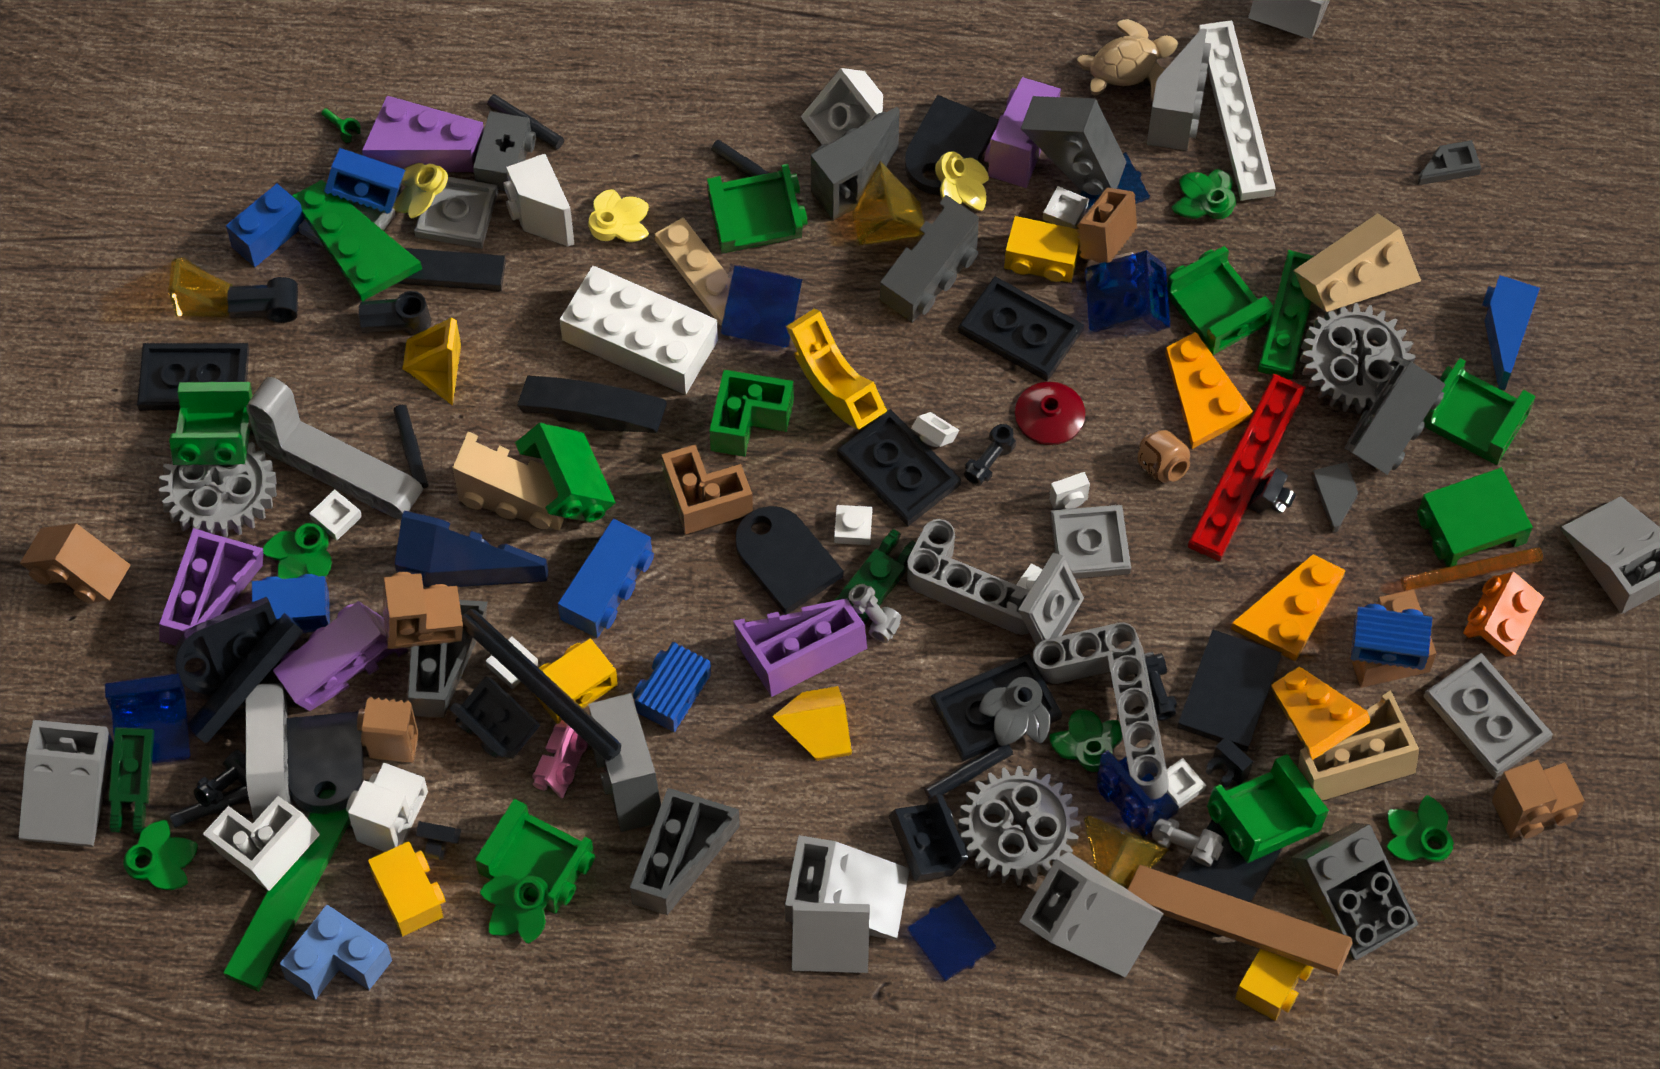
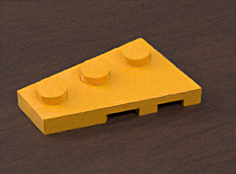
(1205, 391)
(1292, 608)
(1317, 711)

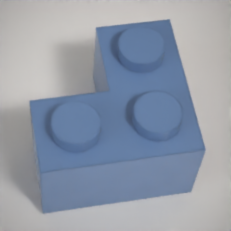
(331, 946)

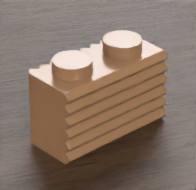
(1107, 225)
(388, 729)

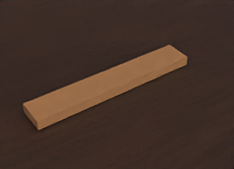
(1242, 920)

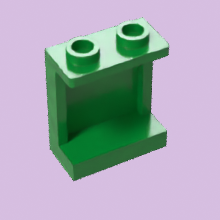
(756, 210)
(1217, 301)
(1478, 414)
(212, 424)
(573, 469)
(1473, 516)
(1268, 810)
(532, 847)

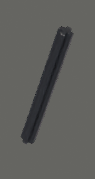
(541, 685)

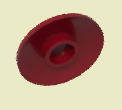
(1046, 425)

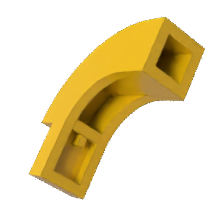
(836, 382)

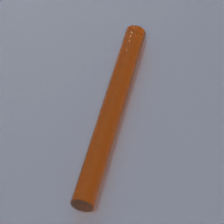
(1472, 569)

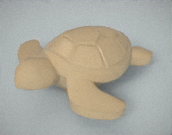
(1128, 58)

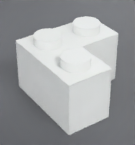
(386, 807)
(265, 847)

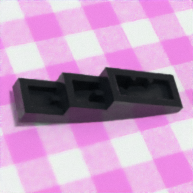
(593, 403)

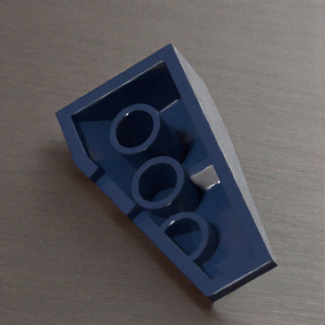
(458, 559)

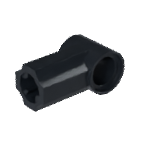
(275, 300)
(393, 314)

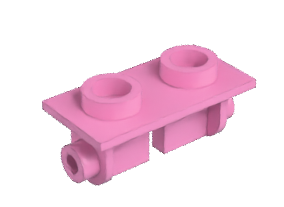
(560, 769)

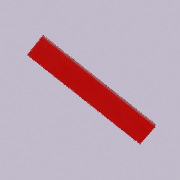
(1246, 467)

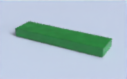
(1286, 322)

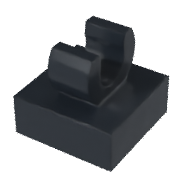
(1272, 493)
(1231, 761)
(437, 838)

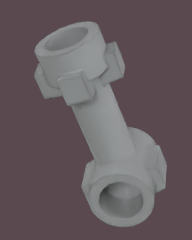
(884, 620)
(1205, 848)

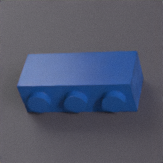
(606, 578)

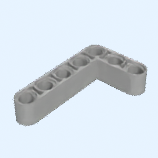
(353, 472)
(1127, 694)

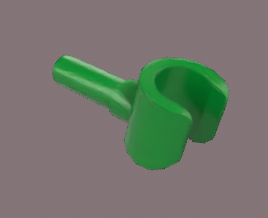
(343, 125)

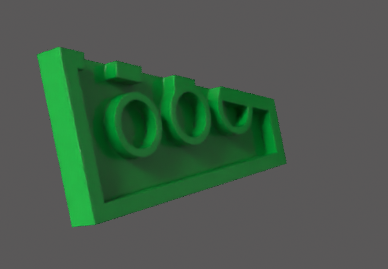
(356, 244)

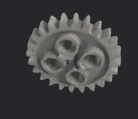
(1325, 355)
(219, 488)
(989, 838)

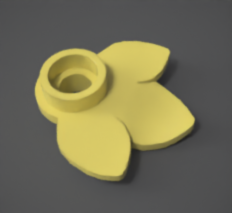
(962, 179)
(421, 186)
(618, 217)

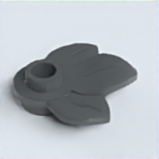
(1014, 716)

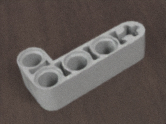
(976, 582)
(266, 747)

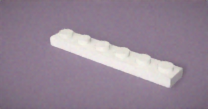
(1237, 113)

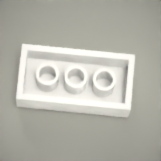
(639, 330)

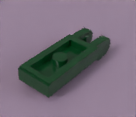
(880, 570)
(131, 775)

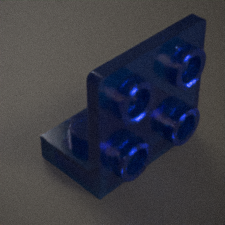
(1127, 292)
(760, 305)
(155, 705)
(1135, 806)

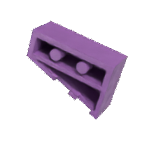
(419, 134)
(1010, 150)
(207, 582)
(800, 644)
(335, 655)

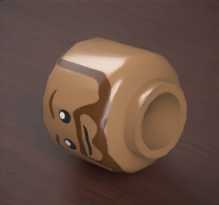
(1163, 456)

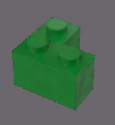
(747, 402)

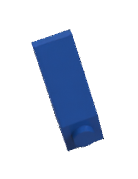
(1506, 322)

